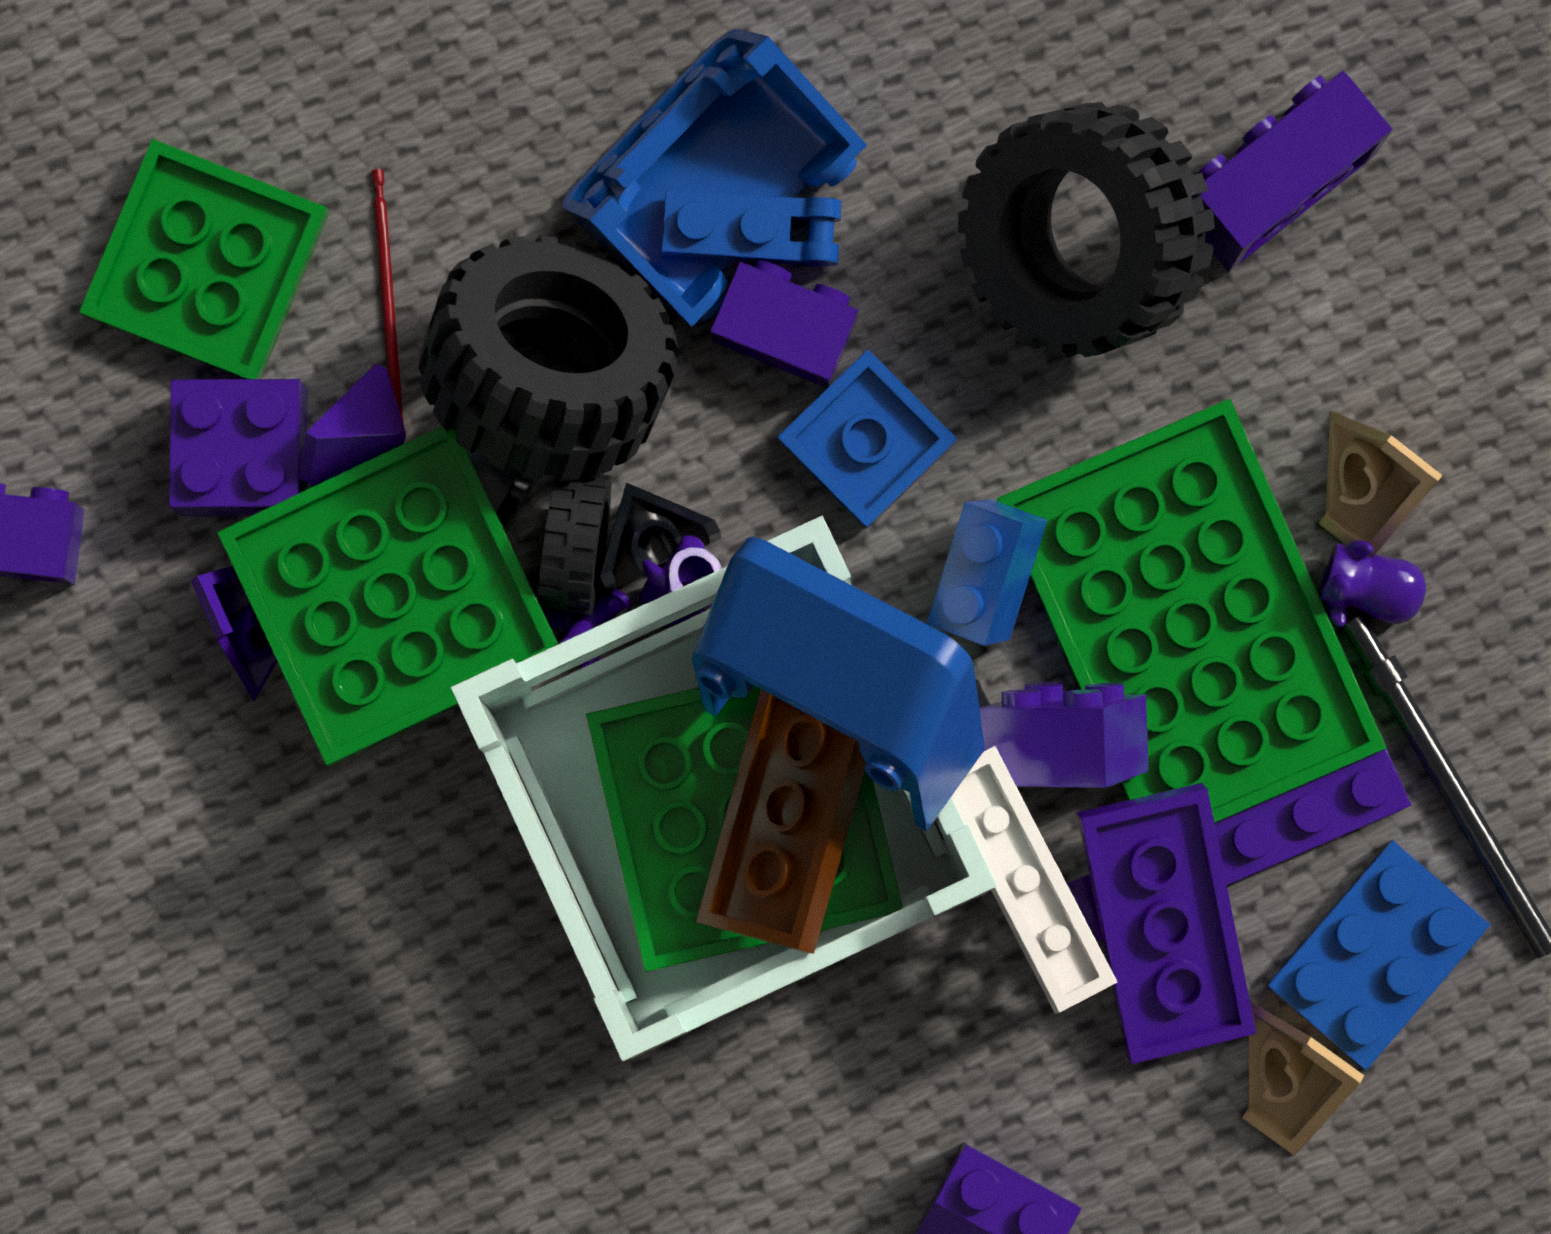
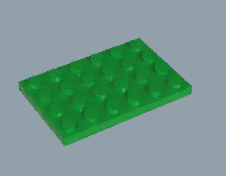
(1189, 589)

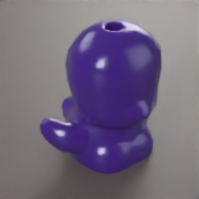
(685, 566)
(1376, 584)

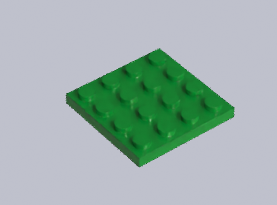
(386, 592)
(667, 795)

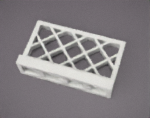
(1031, 886)

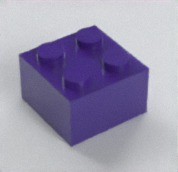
(235, 444)
(1070, 735)

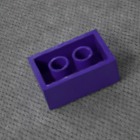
(1289, 165)

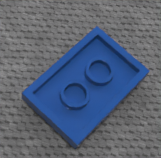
(1378, 955)

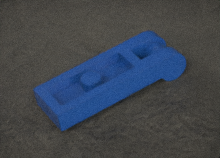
(749, 227)

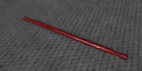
(386, 286)

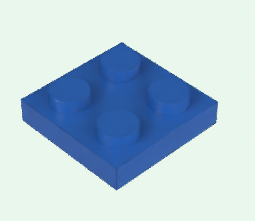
(867, 439)

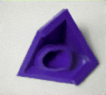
(353, 429)
(236, 627)

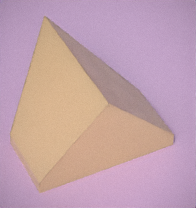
(1371, 483)
(1293, 1082)

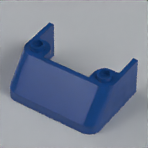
(848, 664)

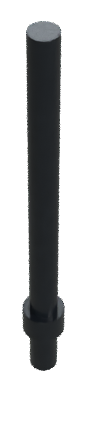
(1386, 677)

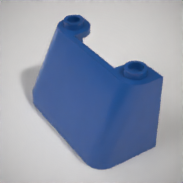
(726, 125)

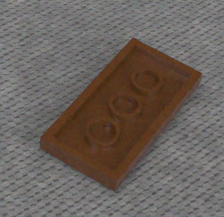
(783, 828)

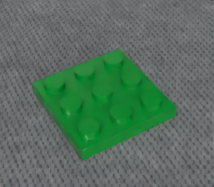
(204, 261)

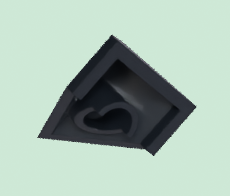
(649, 530)

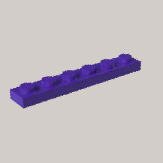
(1293, 822)

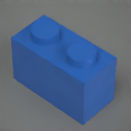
(986, 571)

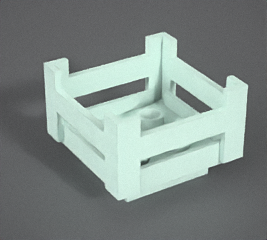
(557, 762)

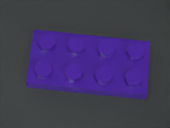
(1166, 922)

